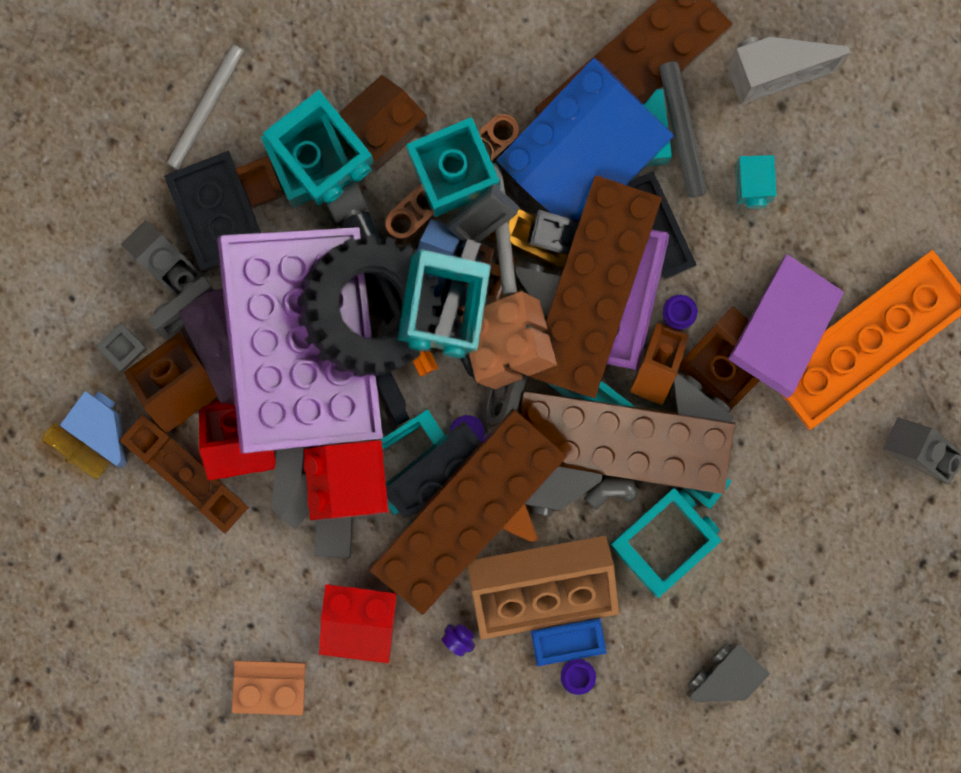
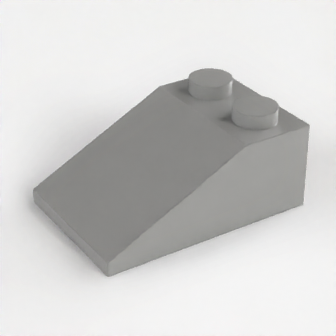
(779, 64)

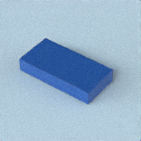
(568, 642)

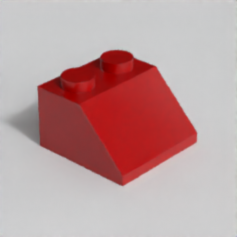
(221, 446)
(345, 480)
(357, 623)

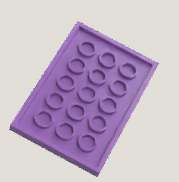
(279, 383)

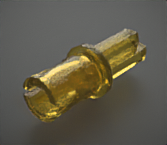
(75, 452)

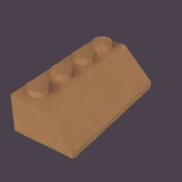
(543, 587)

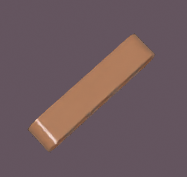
(420, 218)

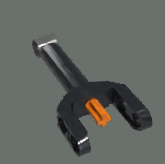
(350, 209)

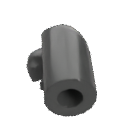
(612, 487)

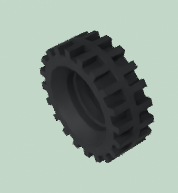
(324, 319)

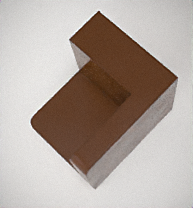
(260, 182)

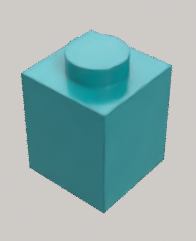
(755, 180)

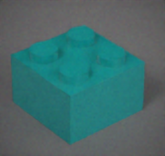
(316, 152)
(452, 166)

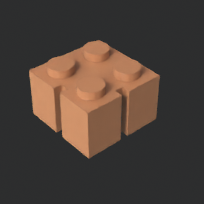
(508, 341)

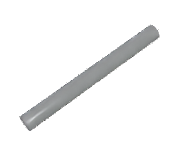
(205, 107)
(504, 248)

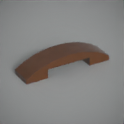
(184, 473)

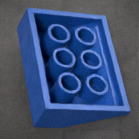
(584, 133)

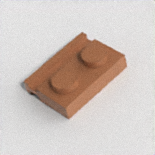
(269, 687)

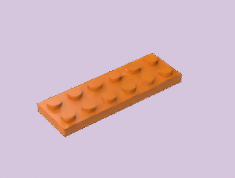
(876, 338)

